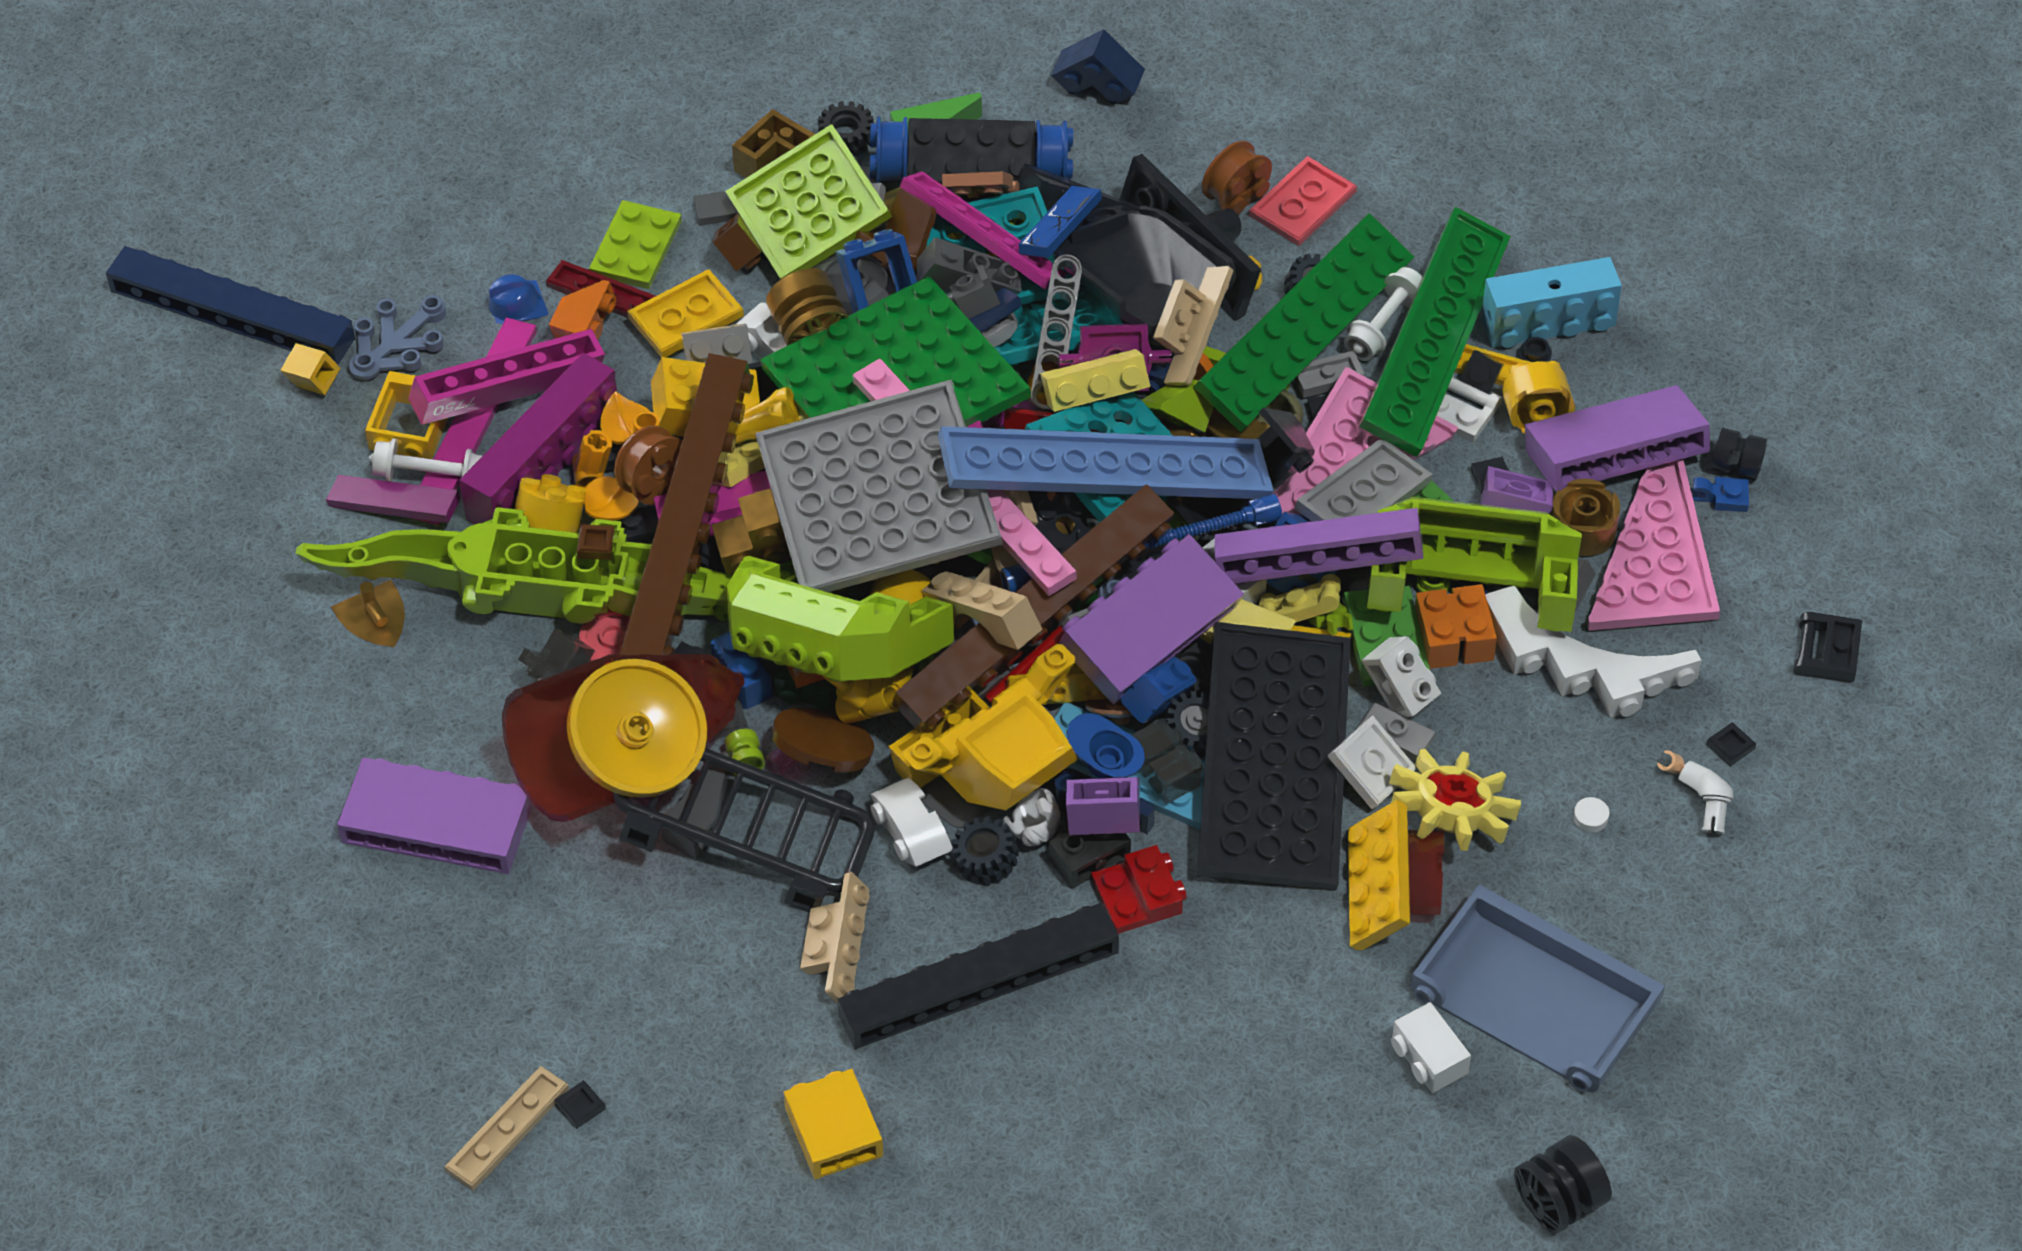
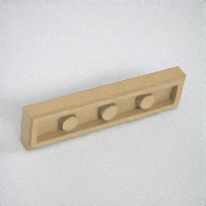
(506, 1128)

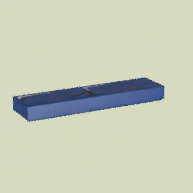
(1059, 221)

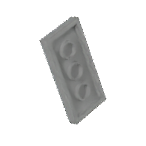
(1365, 484)

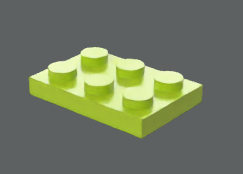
(636, 244)

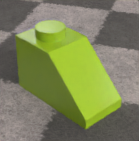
(1181, 406)

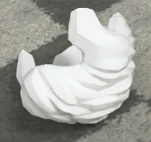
(1035, 818)

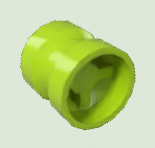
(744, 746)

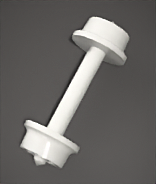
(1366, 337)
(385, 461)

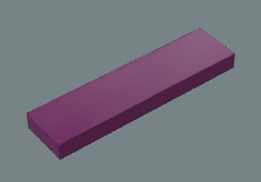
(393, 498)

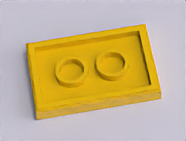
(688, 307)

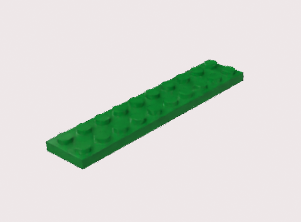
(1303, 323)
(1434, 332)

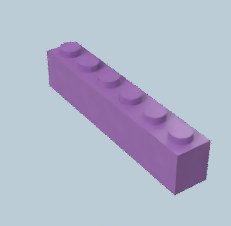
(1320, 546)

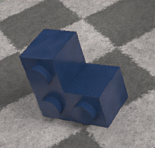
(1100, 63)

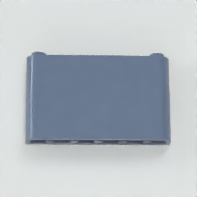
(1536, 989)

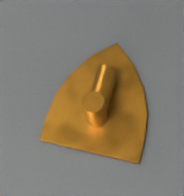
(373, 614)

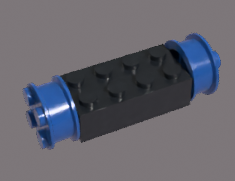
(967, 147)

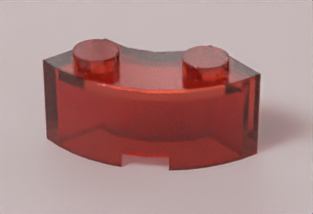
(1425, 872)

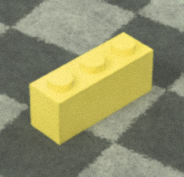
(1095, 380)

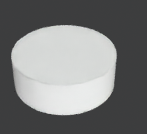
(1591, 814)

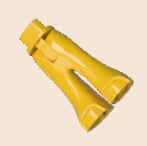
(771, 413)

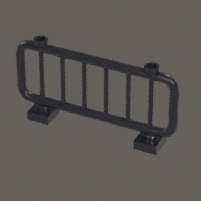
(808, 886)

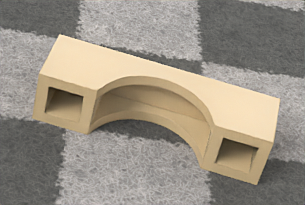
(1000, 611)

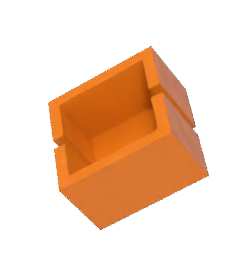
(1456, 618)

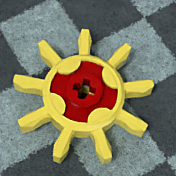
(1454, 799)

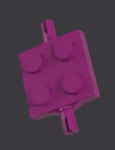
(1114, 339)

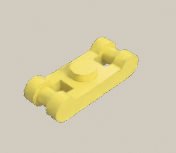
(1305, 601)

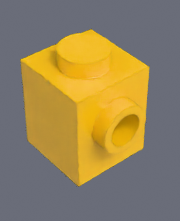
(307, 363)

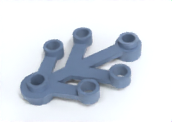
(396, 341)

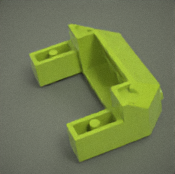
(1488, 548)
(829, 632)

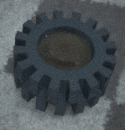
(985, 850)

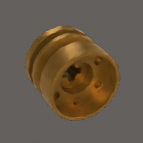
(804, 304)

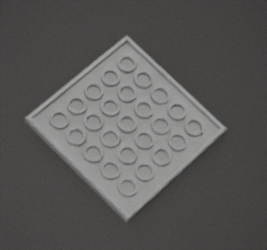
(871, 490)

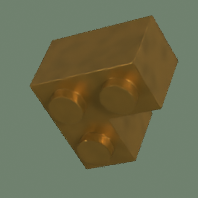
(766, 142)
(753, 533)

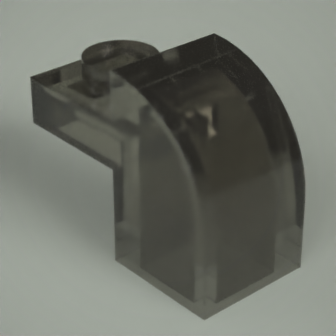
(558, 655)

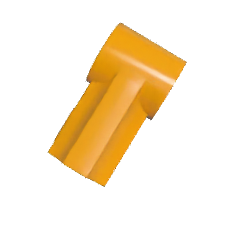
(591, 458)

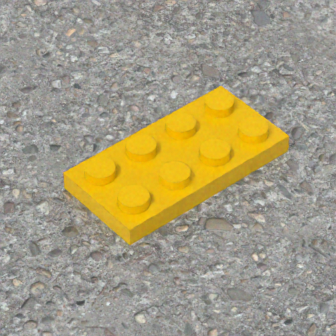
(1378, 875)

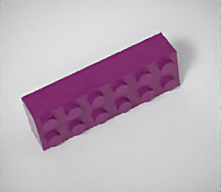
(540, 439)

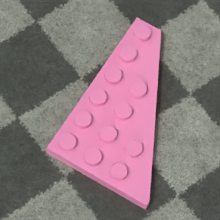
(1339, 438)
(1659, 559)

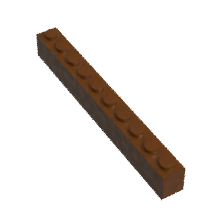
(688, 507)
(978, 655)

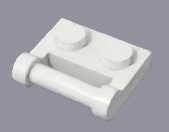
(1464, 416)

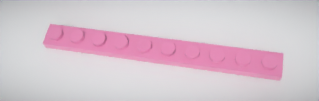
(1018, 533)

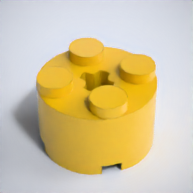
(1536, 393)
(550, 503)

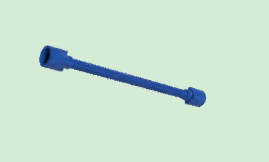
(1259, 511)

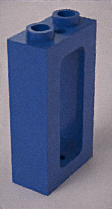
(898, 259)

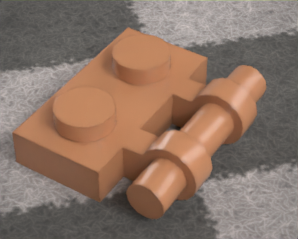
(980, 183)

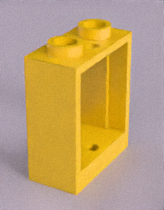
(397, 389)

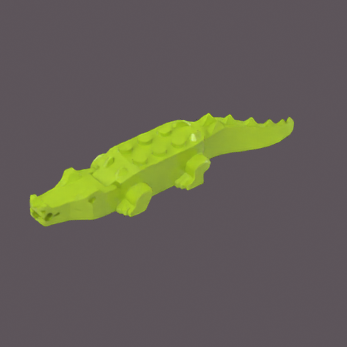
(514, 568)

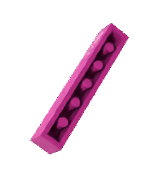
(498, 377)

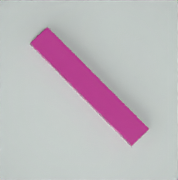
(979, 227)

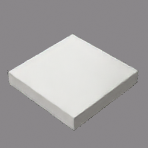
(1368, 761)

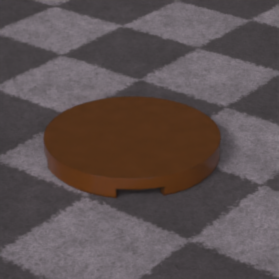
(822, 739)

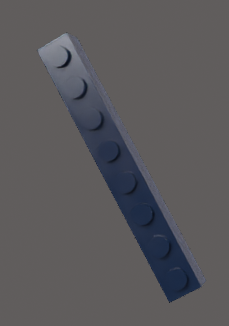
(228, 304)

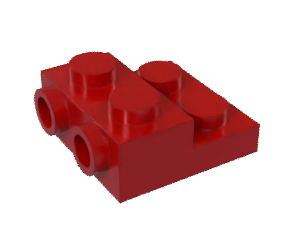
(1140, 889)

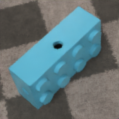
(1551, 302)

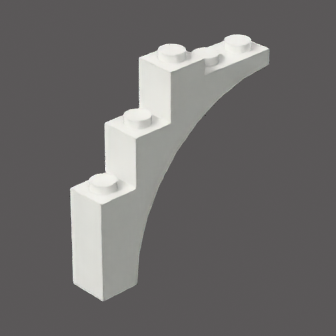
(1575, 666)

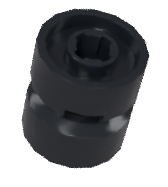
(1751, 454)

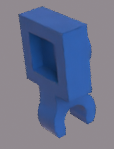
(1726, 493)

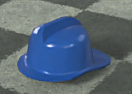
(516, 299)
(1105, 747)

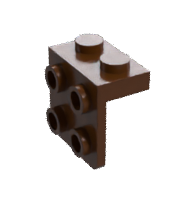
(910, 218)

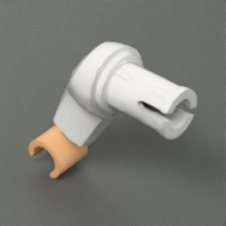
(1710, 787)

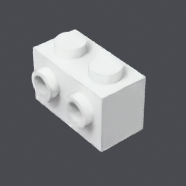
(1401, 676)
(1430, 1048)

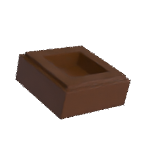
(595, 542)

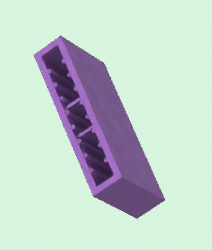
(1617, 437)
(1150, 617)
(435, 815)

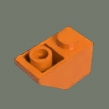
(583, 310)

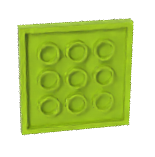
(808, 203)

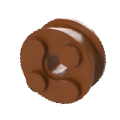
(1237, 176)
(647, 463)

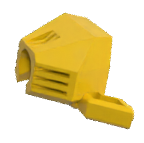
(1004, 748)

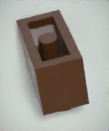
(737, 243)

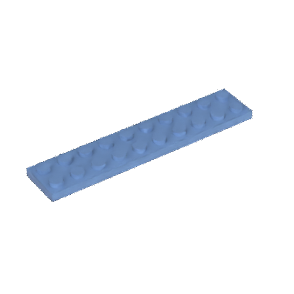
(1103, 463)

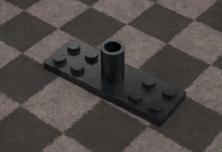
(1151, 188)

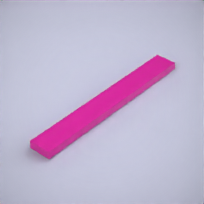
(470, 427)

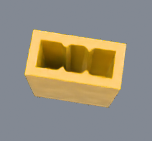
(833, 1123)

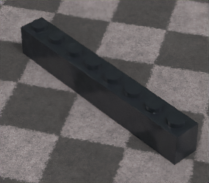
(978, 975)

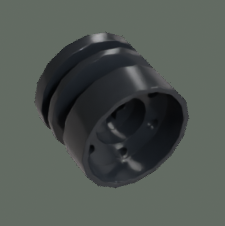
(1563, 1184)

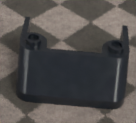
(1285, 453)

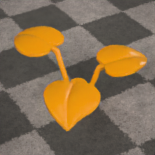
(619, 421)

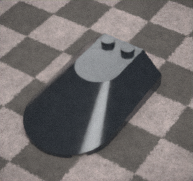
(1136, 258)

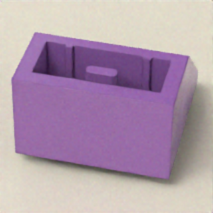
(1103, 806)

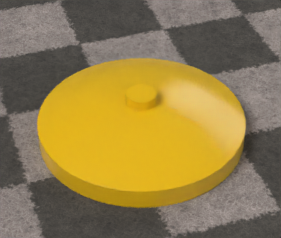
(637, 728)

